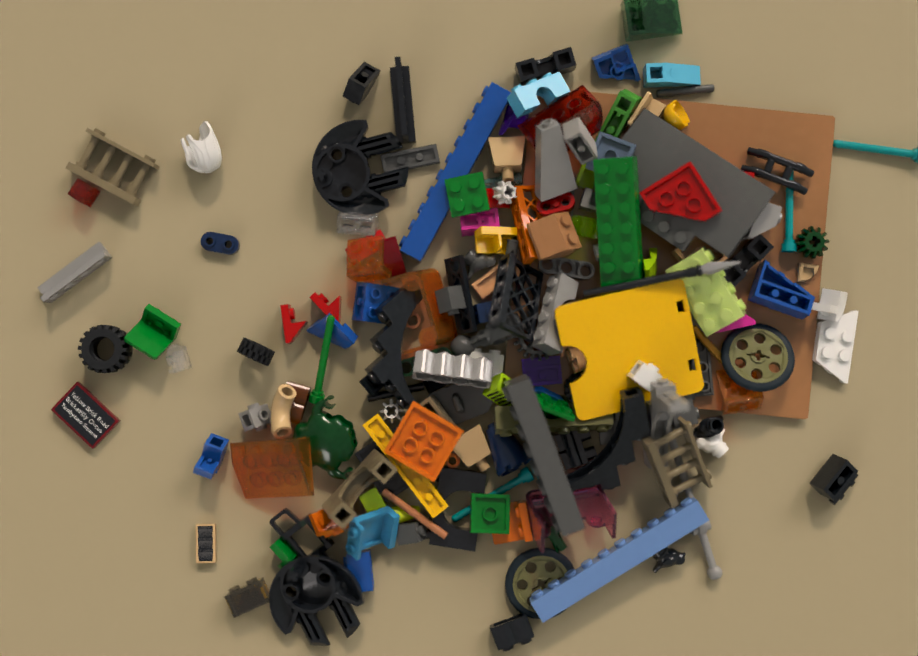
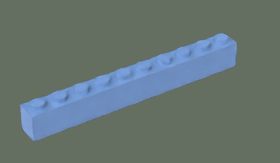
(618, 559)

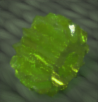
(585, 226)

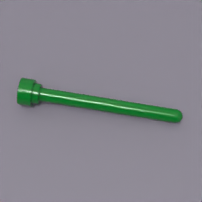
(317, 393)

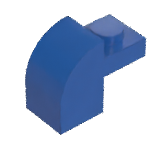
(212, 456)

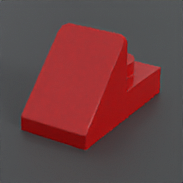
(334, 308)
(291, 329)

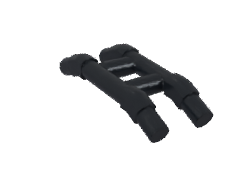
(789, 166)

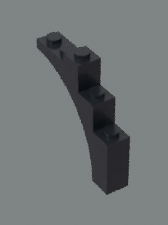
(388, 341)
(631, 426)

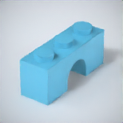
(524, 98)

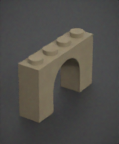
(341, 502)

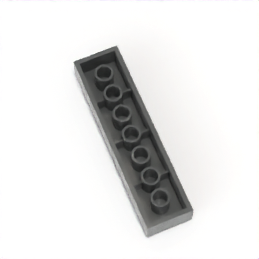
(544, 456)

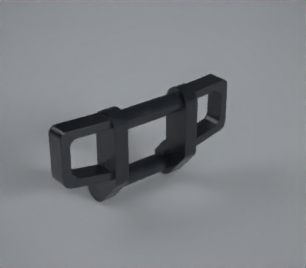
(286, 536)

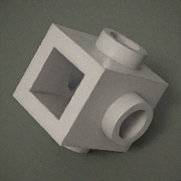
(255, 417)

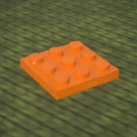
(423, 441)

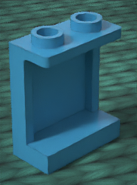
(372, 529)

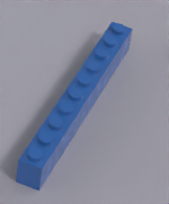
(458, 164)

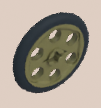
(742, 376)
(517, 572)

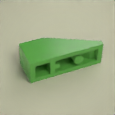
(620, 113)

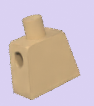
(506, 155)
(473, 448)

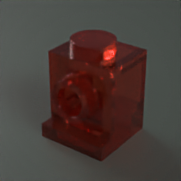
(84, 192)

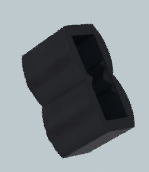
(512, 631)

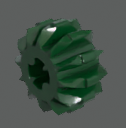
(813, 235)

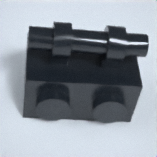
(834, 478)

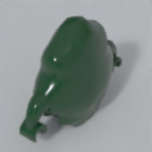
(330, 439)

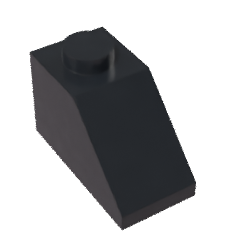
(361, 83)

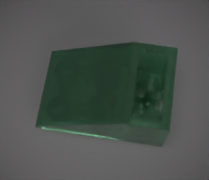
(650, 19)

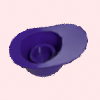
(510, 120)

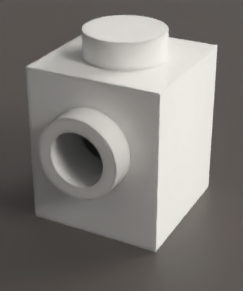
(644, 374)

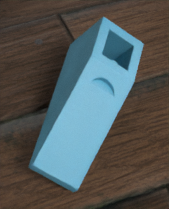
(670, 75)

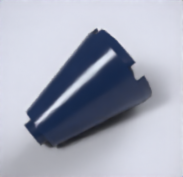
(506, 452)

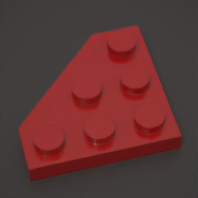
(682, 195)

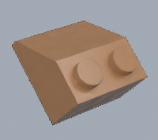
(554, 236)

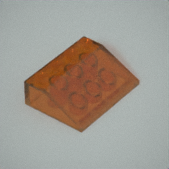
(273, 467)

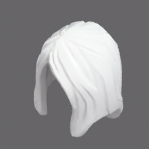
(204, 154)

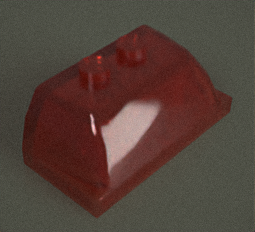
(575, 104)

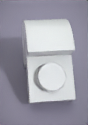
(831, 305)

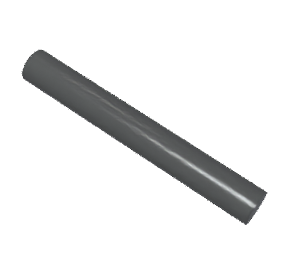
(685, 90)

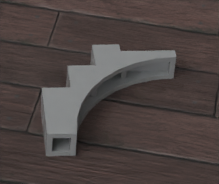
(661, 410)

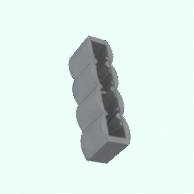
(452, 369)

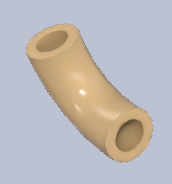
(281, 411)

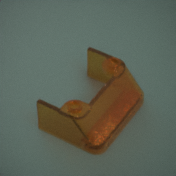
(442, 325)

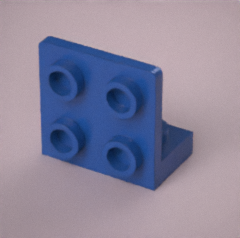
(368, 298)

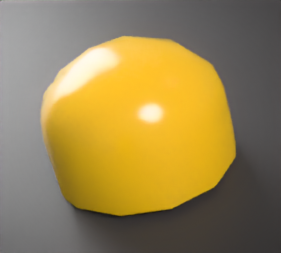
(676, 115)

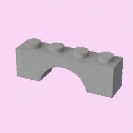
(558, 291)

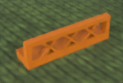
(522, 218)

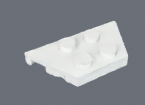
(835, 345)

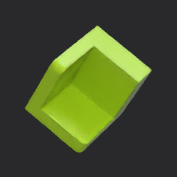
(372, 500)

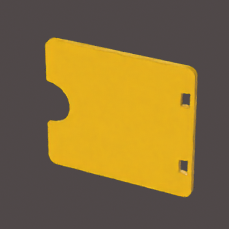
(621, 330)

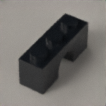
(560, 60)
(749, 255)

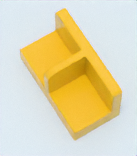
(493, 239)

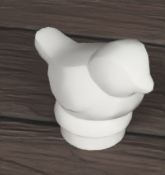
(713, 445)

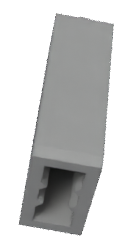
(552, 162)

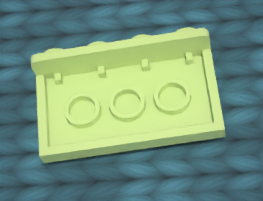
(710, 296)

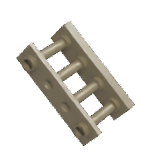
(97, 176)
(658, 462)

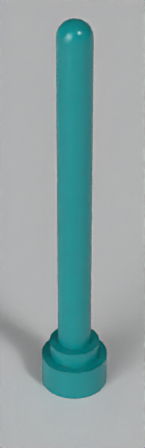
(913, 154)
(789, 244)
(524, 476)

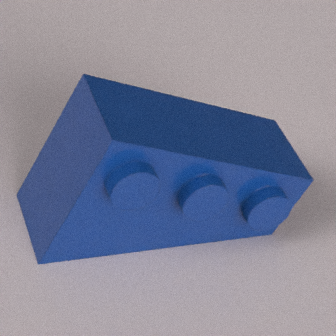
(779, 293)

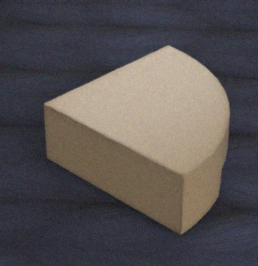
(806, 271)

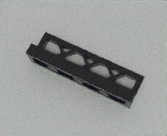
(457, 275)

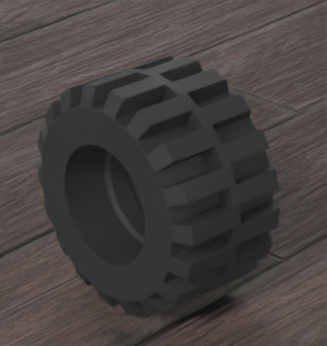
(90, 344)

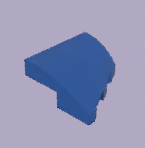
(616, 64)
(341, 335)

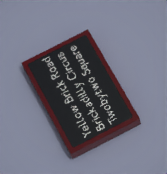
(85, 415)

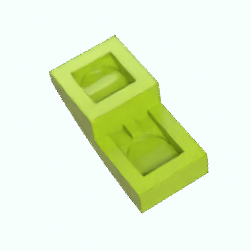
(650, 264)

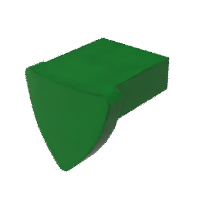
(283, 551)

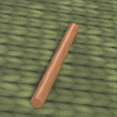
(414, 513)

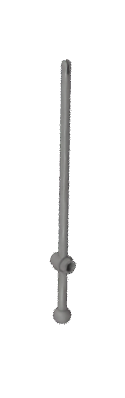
(714, 572)

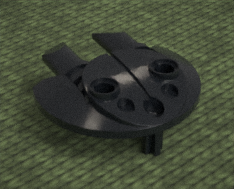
(354, 170)
(313, 594)

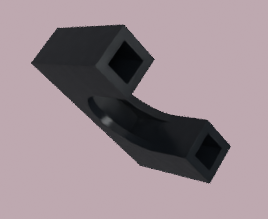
(450, 481)

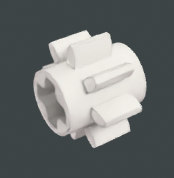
(504, 192)
(392, 416)

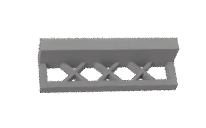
(74, 272)

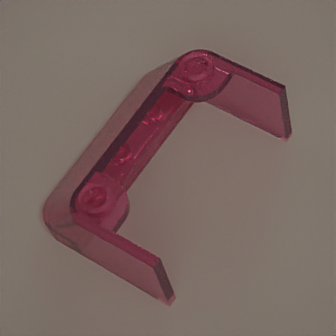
(592, 505)

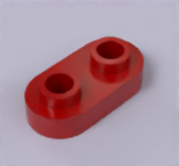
(556, 204)

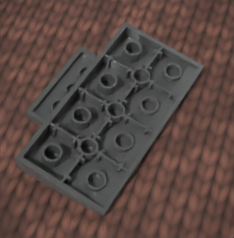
(739, 195)

